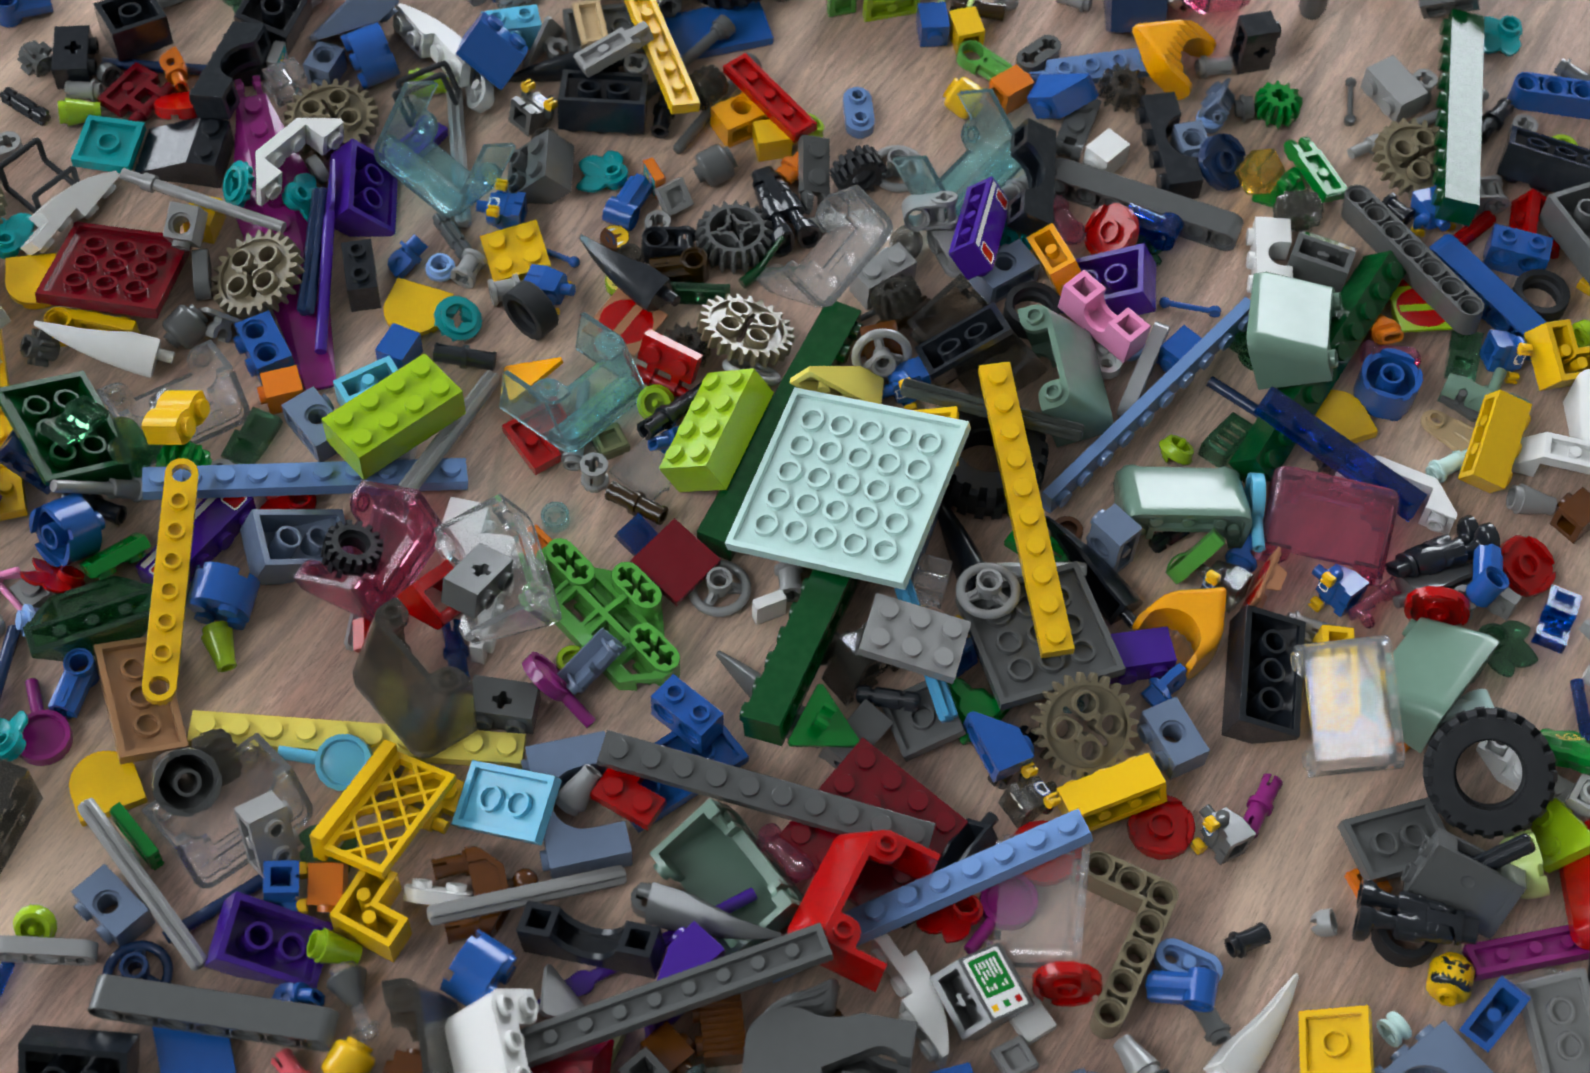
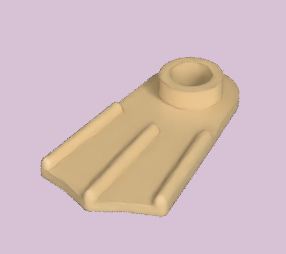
(1449, 431)

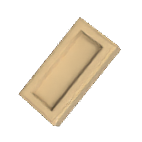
(589, 21)

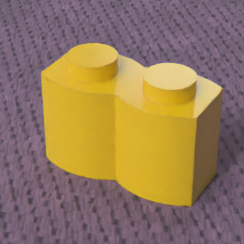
(175, 417)

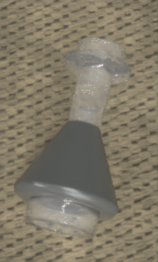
(348, 984)

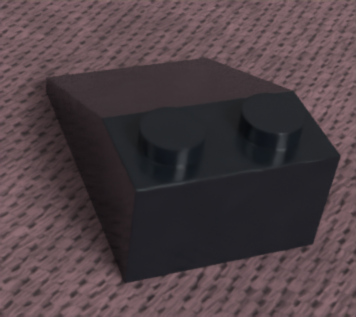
(188, 152)

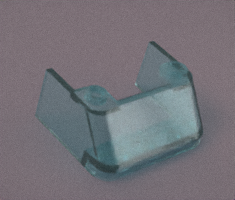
(987, 154)
(425, 168)
(586, 407)

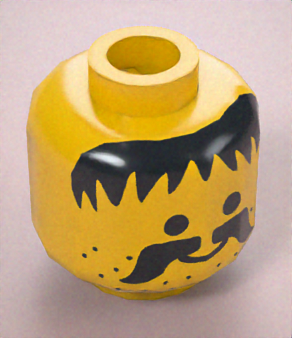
(1451, 978)

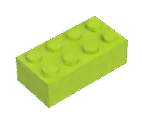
(394, 416)
(716, 430)

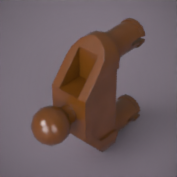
(486, 876)

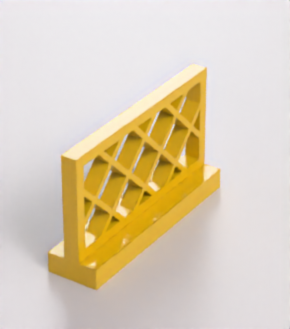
(356, 802)

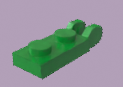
(1315, 169)

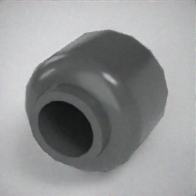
(715, 165)
(185, 326)

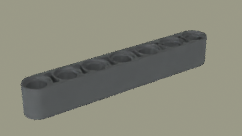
(1098, 187)
(1424, 270)
(213, 1012)

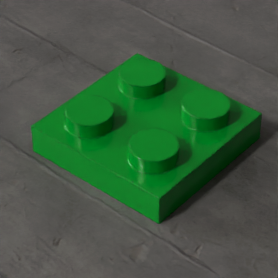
(103, 563)

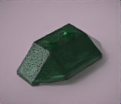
(89, 616)

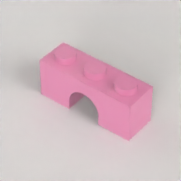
(1085, 304)

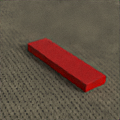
(769, 97)

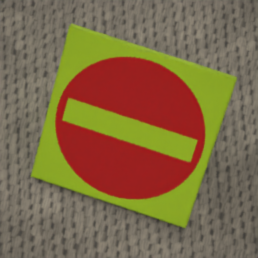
(1414, 312)

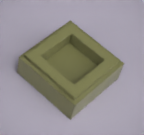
(611, 442)

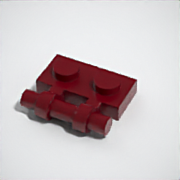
(130, 89)

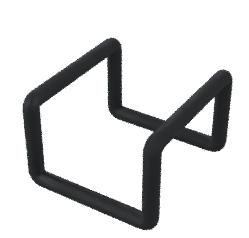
(454, 97)
(61, 175)

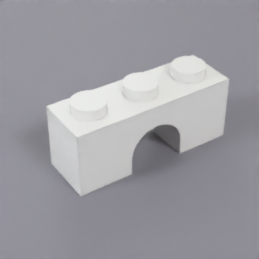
(1268, 241)

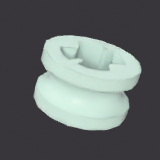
(1394, 1029)

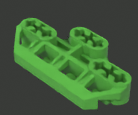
(612, 602)

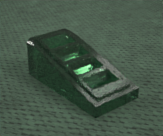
(1214, 453)

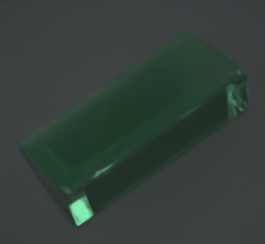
(699, 292)

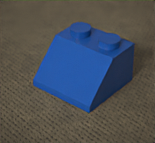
(492, 49)

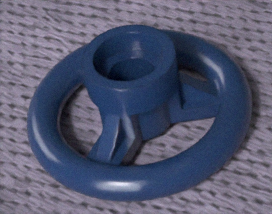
(134, 956)

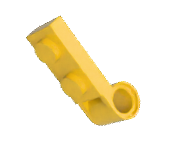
(89, 320)

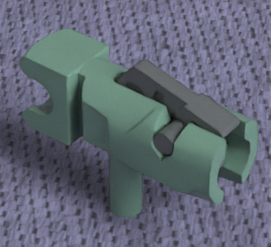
(1467, 396)

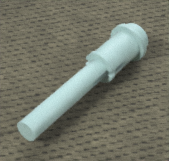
(1446, 466)

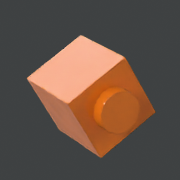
(1012, 88)
(279, 387)
(326, 884)

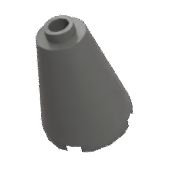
(185, 781)

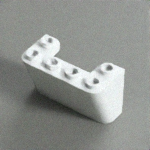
(488, 1032)

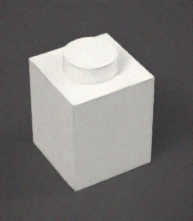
(1107, 152)

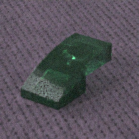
(1463, 354)
(76, 422)
(253, 438)

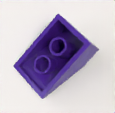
(1127, 276)
(264, 942)
(686, 950)

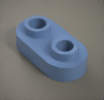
(857, 107)
(1186, 957)

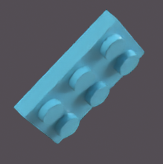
(506, 802)

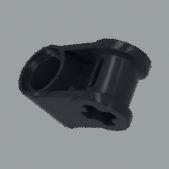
(666, 241)

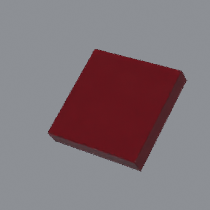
(676, 561)

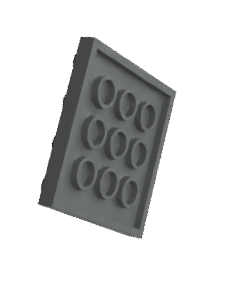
(1011, 651)

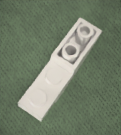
(431, 39)
(68, 206)
(921, 1001)

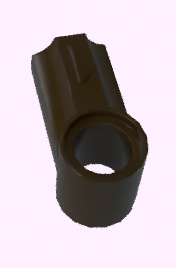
(687, 267)

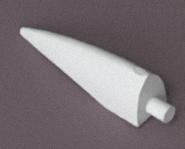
(117, 348)
(1253, 1043)

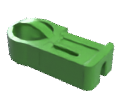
(988, 64)
(1194, 557)

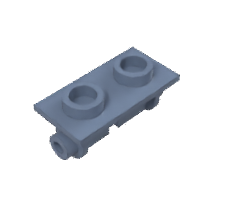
(1217, 102)
(591, 661)

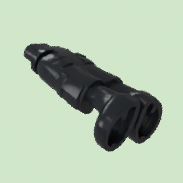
(781, 206)
(1443, 552)
(1413, 918)

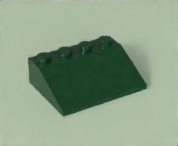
(36, 401)

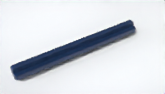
(312, 254)

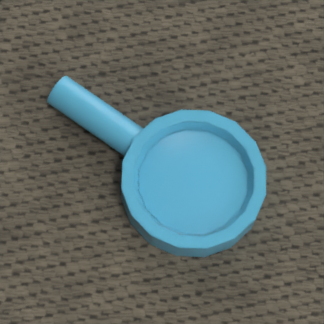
(1256, 495)
(335, 761)

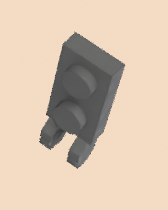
(813, 170)

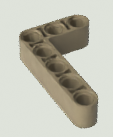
(1137, 941)

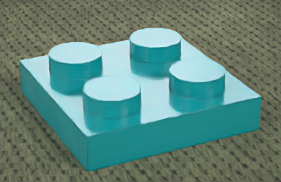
(108, 144)

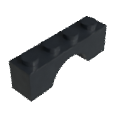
(240, 48)
(1035, 151)
(1173, 169)
(555, 934)

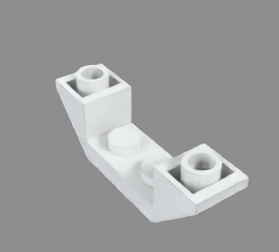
(318, 133)
(1554, 451)
(1438, 511)
(1508, 770)

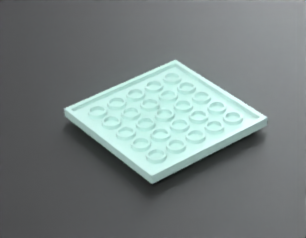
(849, 487)

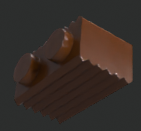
(721, 1032)

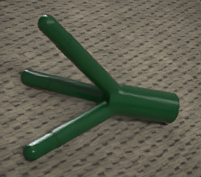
(751, 276)

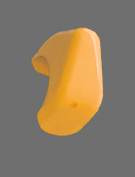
(1161, 50)
(1196, 615)

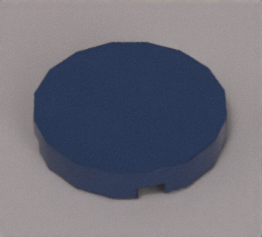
(1219, 159)

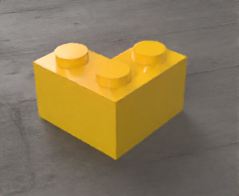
(1556, 354)
(366, 914)

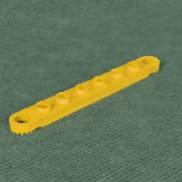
(170, 581)

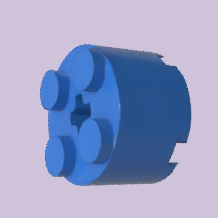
(370, 55)
(1388, 384)
(66, 530)
(222, 595)
(479, 969)

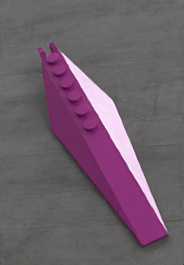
(254, 127)

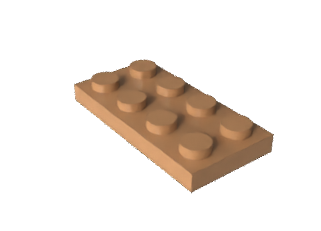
(137, 726)

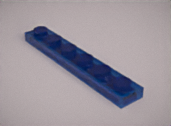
(1335, 449)

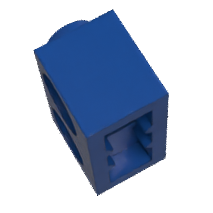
(1516, 250)
(267, 345)
(687, 713)

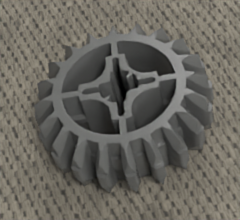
(734, 236)

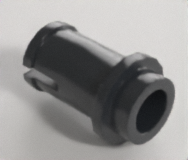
(1240, 943)

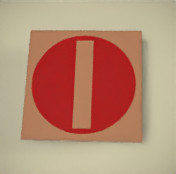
(629, 319)
(1270, 577)

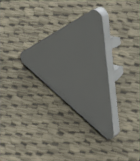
(547, 40)
(221, 322)
(556, 995)

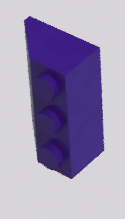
(363, 193)

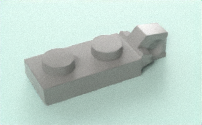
(612, 48)

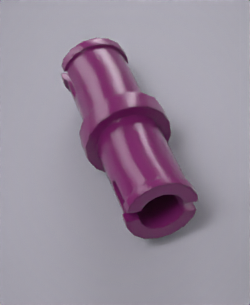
(1261, 803)

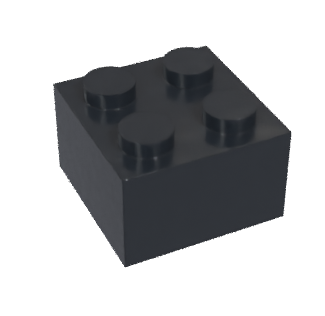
(282, 18)
(133, 26)

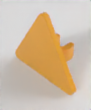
(536, 370)

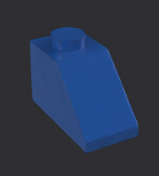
(1061, 94)
(998, 745)
(1494, 1014)

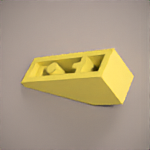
(842, 381)

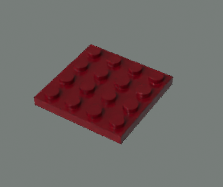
(112, 271)
(877, 781)

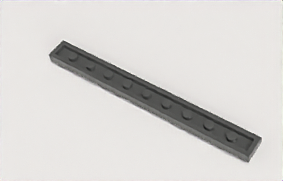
(754, 789)
(675, 994)

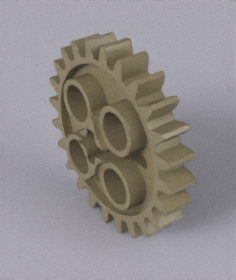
(343, 102)
(1403, 144)
(257, 274)
(766, 338)
(1102, 702)

